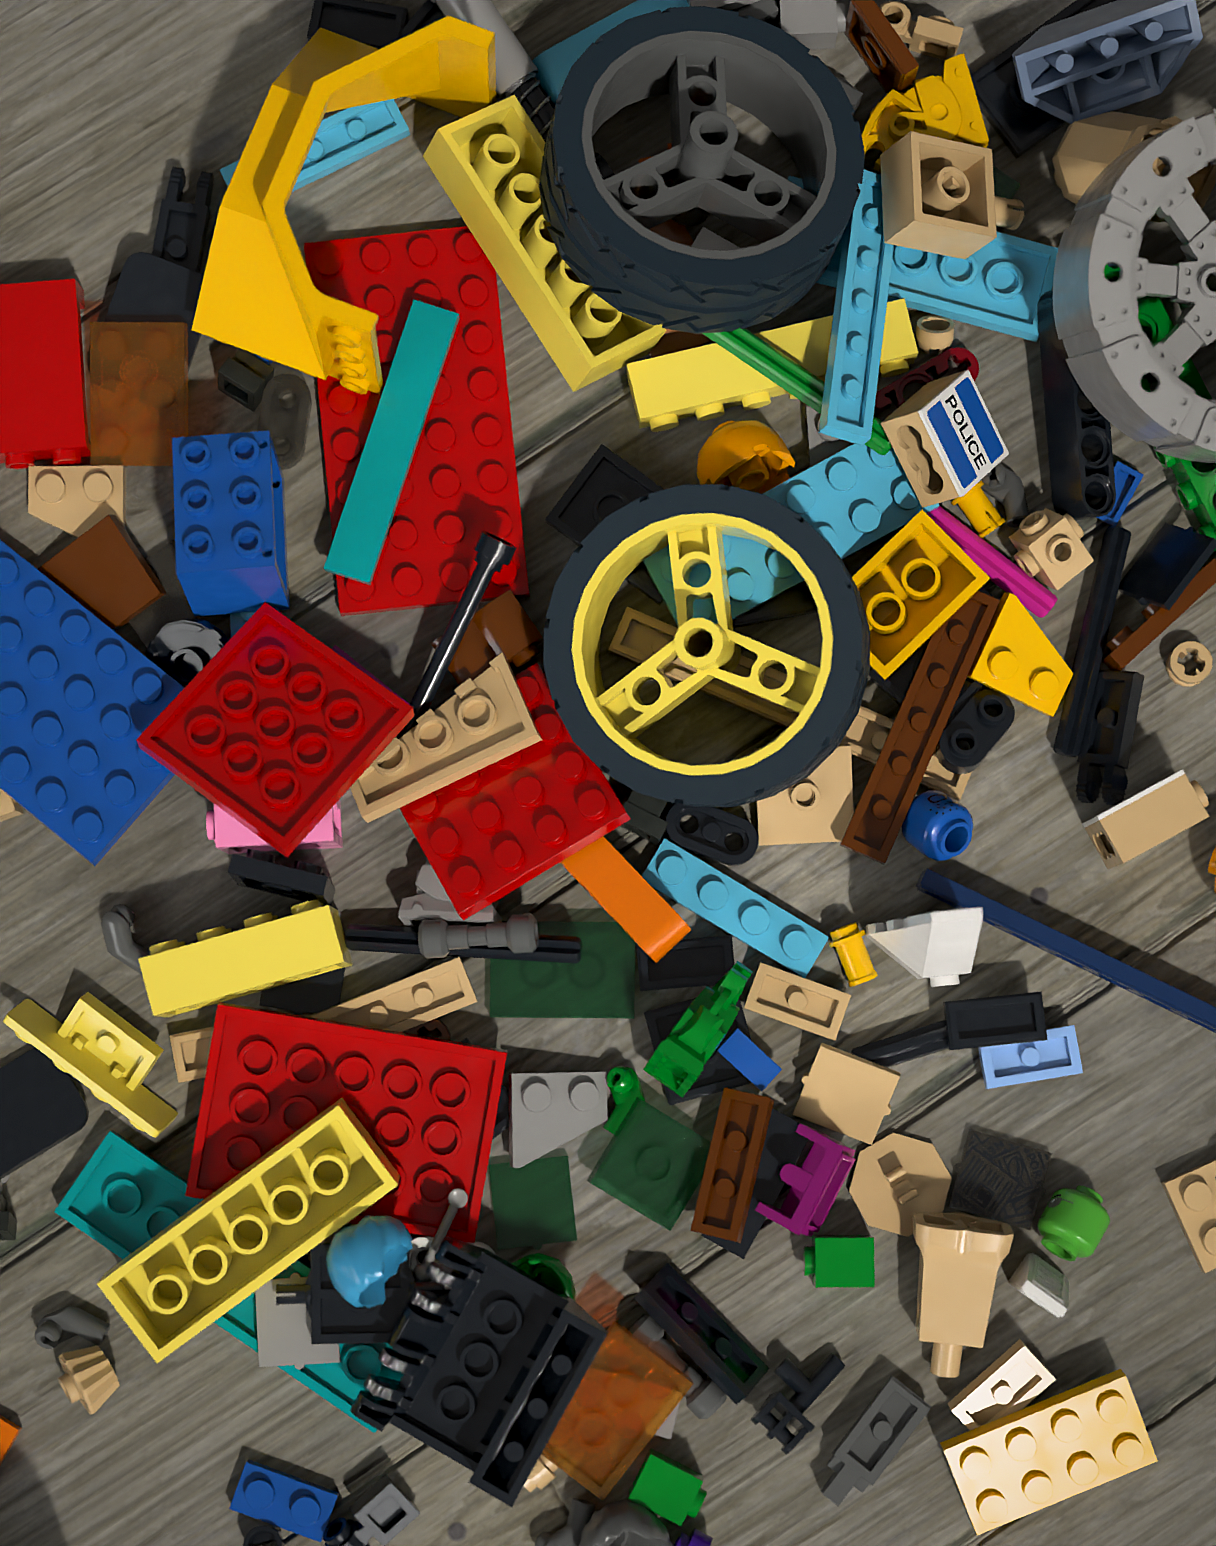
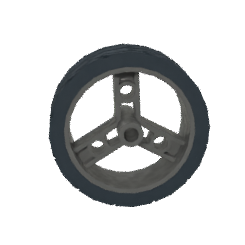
(702, 62)

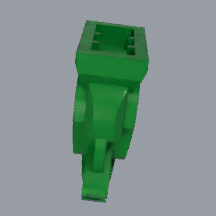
(698, 1032)

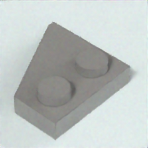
(552, 1110)

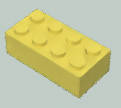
(244, 961)

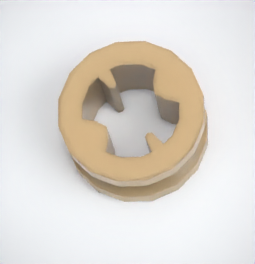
(1176, 670)

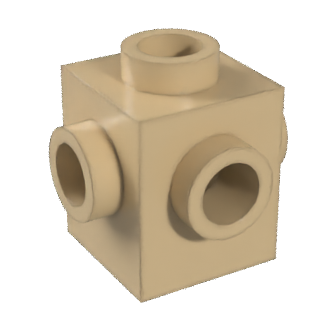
(1050, 548)

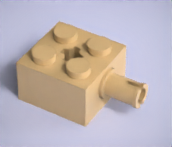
(942, 196)

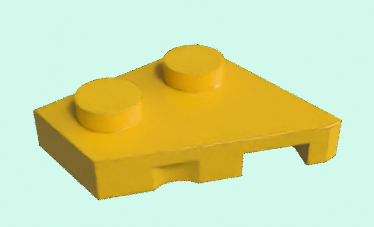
(1020, 659)

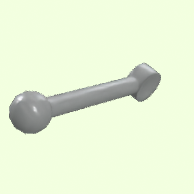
(457, 1199)

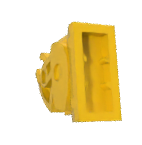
(933, 107)

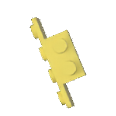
(101, 1054)

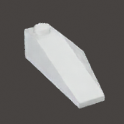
(931, 943)

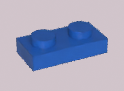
(284, 1500)

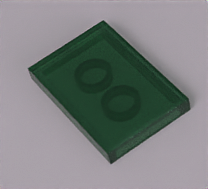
(593, 988)

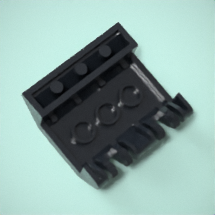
(483, 1366)

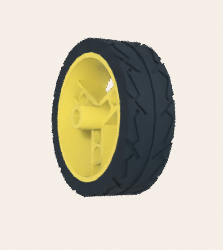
(693, 525)

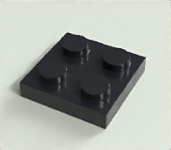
(263, 873)

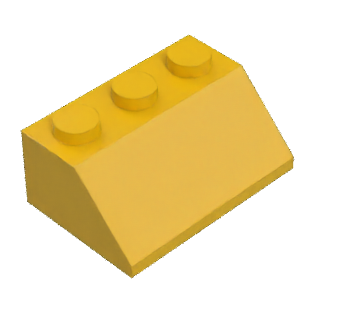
(913, 590)

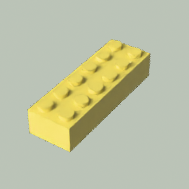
(492, 178)
(249, 1230)

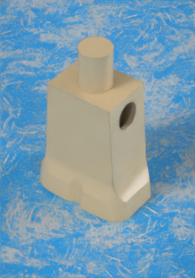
(956, 1282)

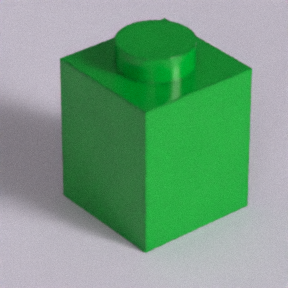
(840, 1261)
(667, 1488)

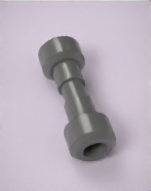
(438, 937)
(704, 1395)

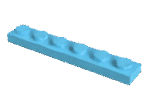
(858, 320)

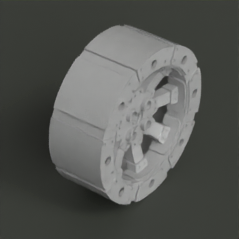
(1100, 316)

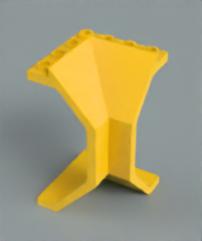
(255, 276)

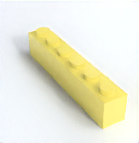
(712, 379)

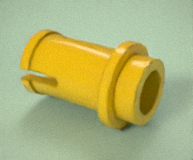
(979, 510)
(853, 953)

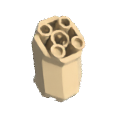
(1100, 139)

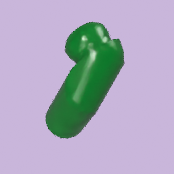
(625, 1089)

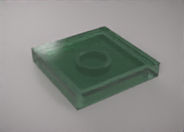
(652, 1164)

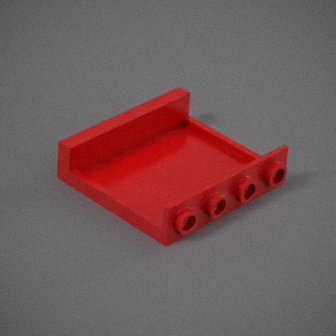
(42, 374)

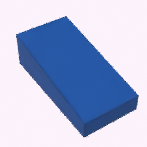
(1125, 484)
(749, 1059)

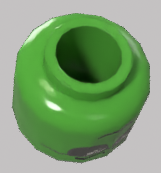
(1073, 1223)

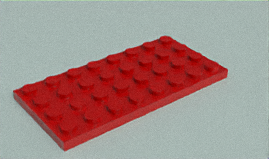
(465, 455)

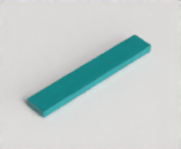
(391, 442)

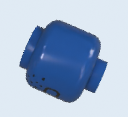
(938, 825)

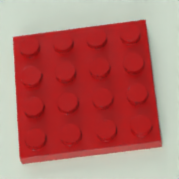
(275, 728)
(516, 813)

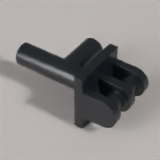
(792, 1410)

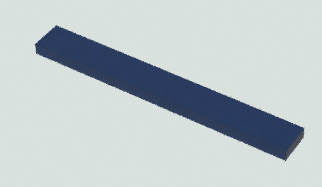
(1070, 950)

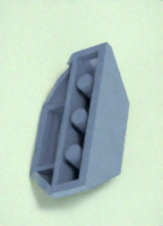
(1106, 56)

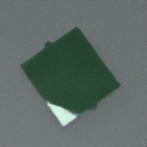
(533, 1203)

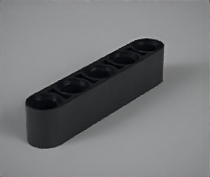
(1075, 429)

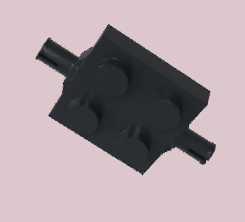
(338, 1320)

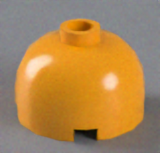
(744, 456)

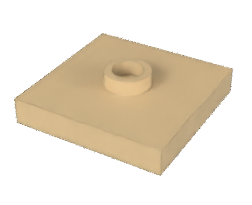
(813, 808)

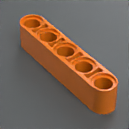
(627, 898)

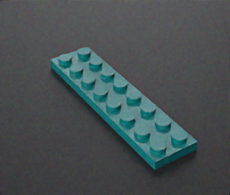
(132, 1197)

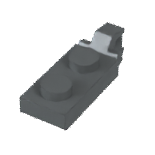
(874, 1439)

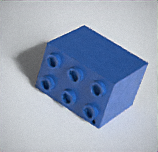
(230, 523)

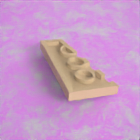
(460, 737)

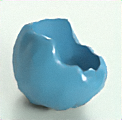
(365, 1257)

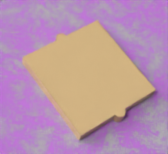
(846, 1093)

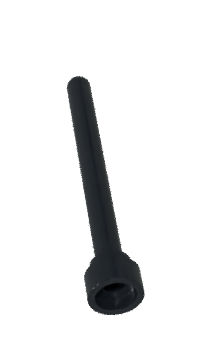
(491, 556)

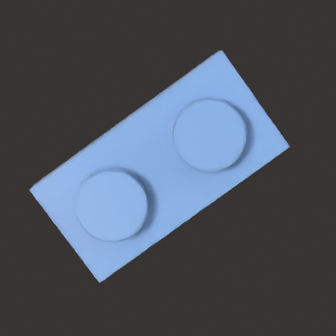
(1032, 1060)

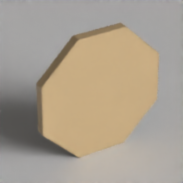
(897, 1180)

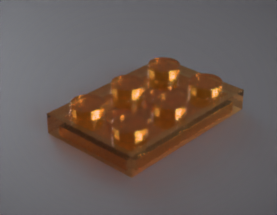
(137, 391)
(615, 1411)

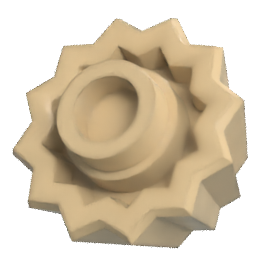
(87, 1377)

